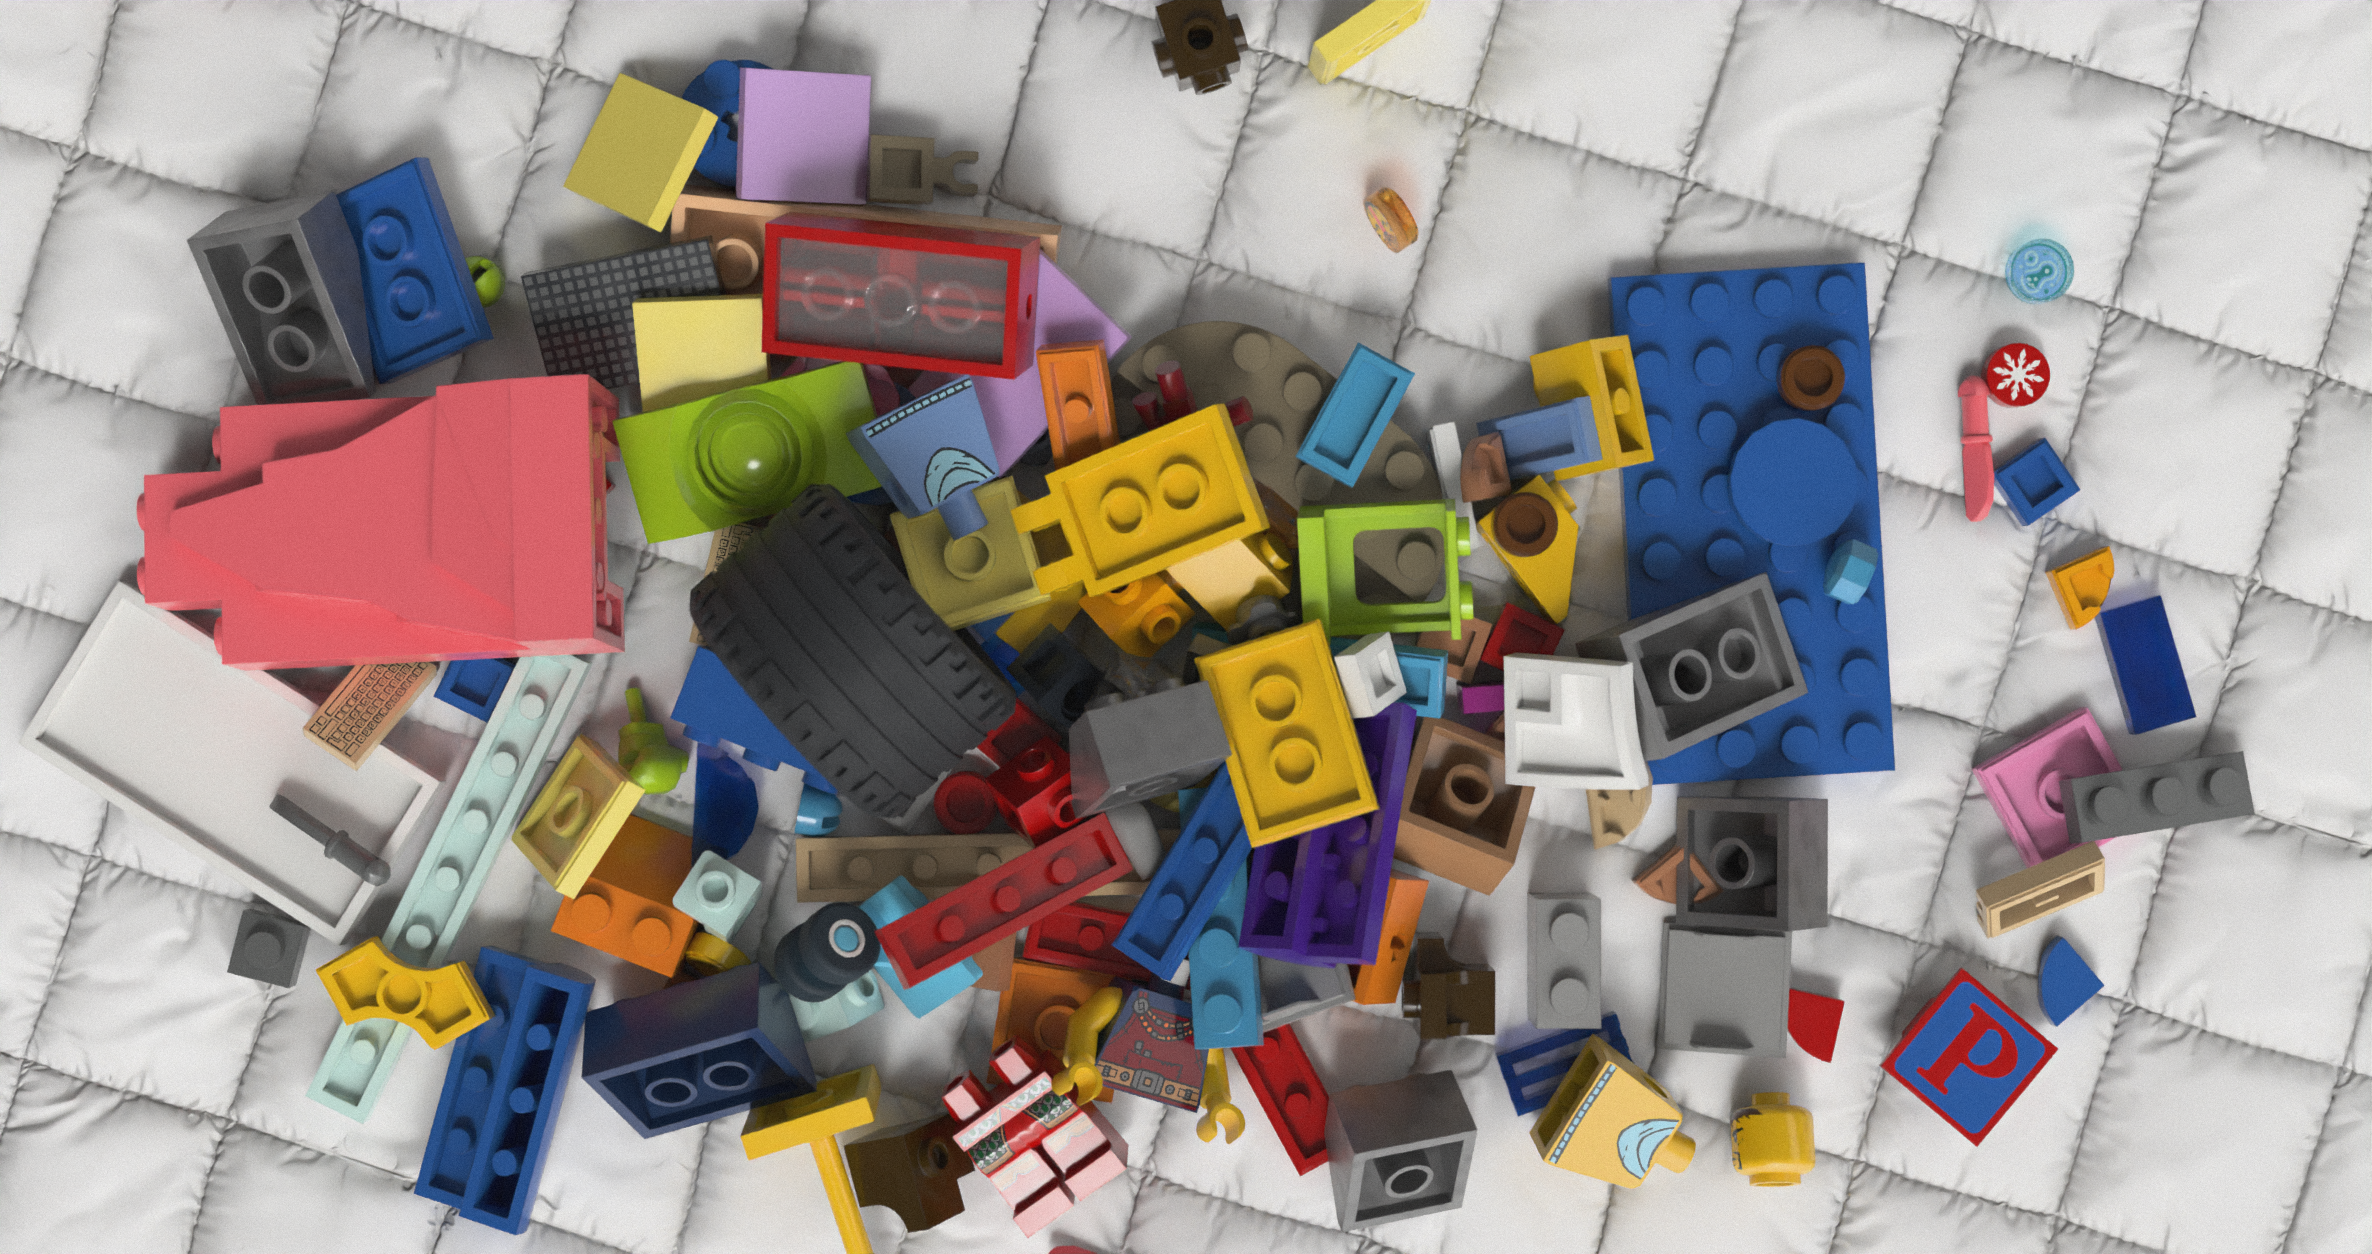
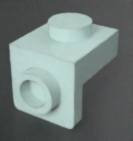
(839, 1012)

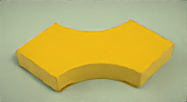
(430, 1000)

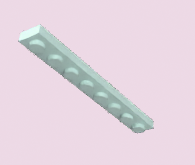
(455, 867)

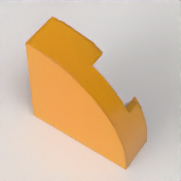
(2082, 585)

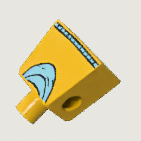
(1611, 1121)

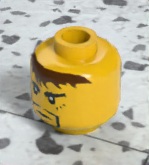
(1772, 1140)

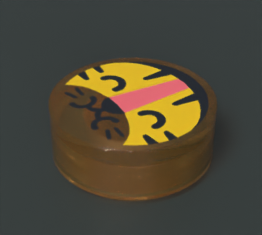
(1391, 219)

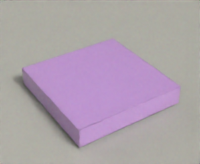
(803, 136)

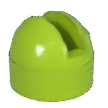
(491, 284)

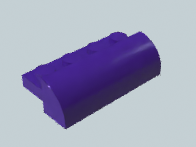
(1326, 889)

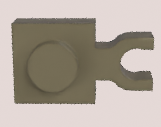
(906, 170)

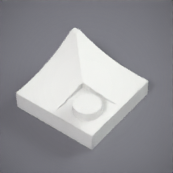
(1571, 723)

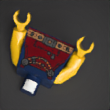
(1144, 1045)

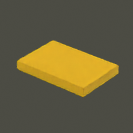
(1288, 733)

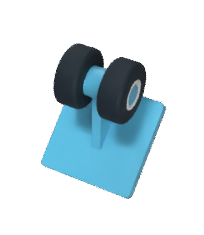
(841, 946)

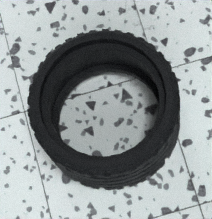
(849, 653)

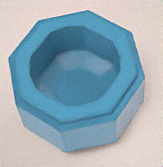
(1850, 571)

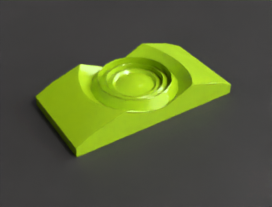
(746, 450)

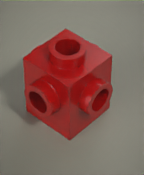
(1036, 792)

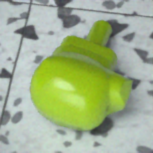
(646, 752)

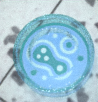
(2039, 271)

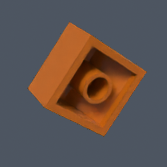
(630, 896)

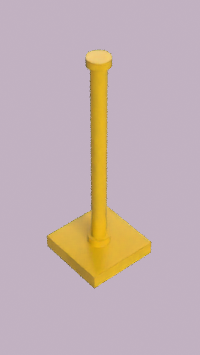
(814, 1118)

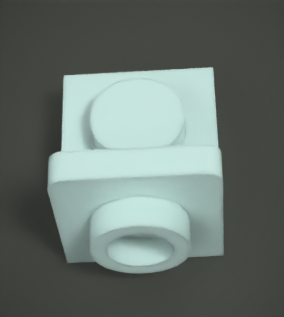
(718, 896)

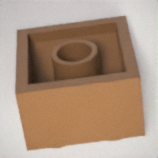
(1457, 808)

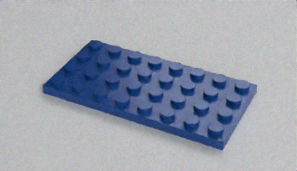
(1706, 381)

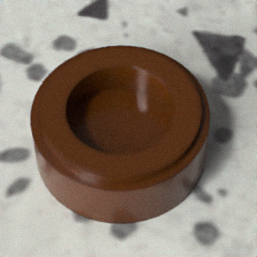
(1810, 378)
(1524, 524)

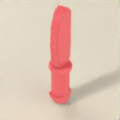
(1977, 450)

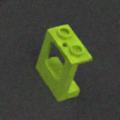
(1329, 568)

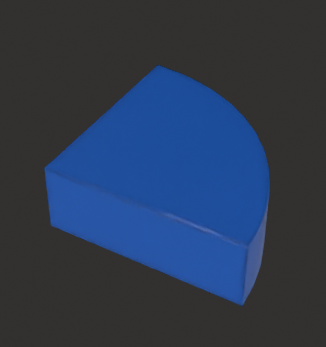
(2064, 981)

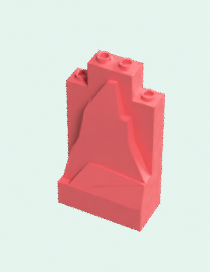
(396, 528)

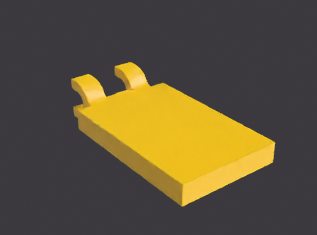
(1147, 504)

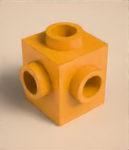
(1141, 613)

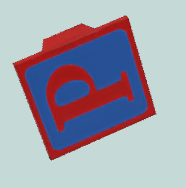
(1968, 1056)

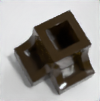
(1446, 994)
(911, 1170)

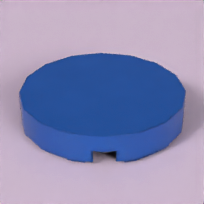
(1792, 482)

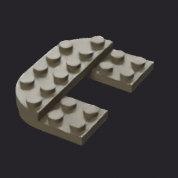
(1286, 396)

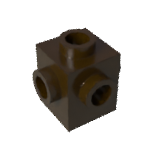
(1194, 21)

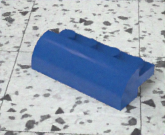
(506, 1090)

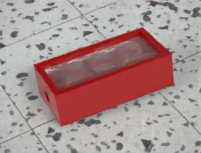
(900, 294)

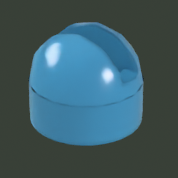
(817, 812)

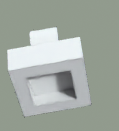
(1370, 675)

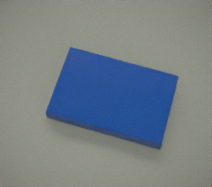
(412, 272)

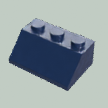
(697, 1051)

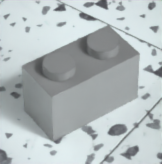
(1564, 960)

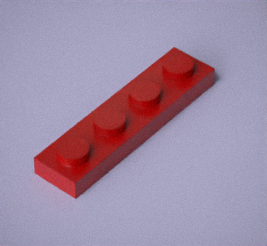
(1003, 901)

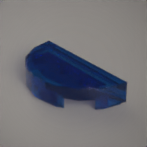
(722, 805)

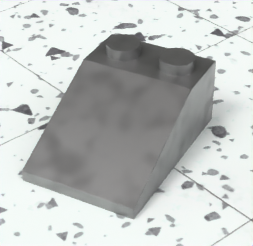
(290, 299)
(1703, 664)

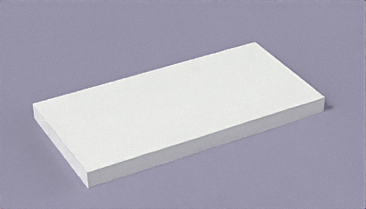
(207, 748)

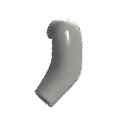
(1137, 837)

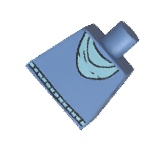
(932, 455)

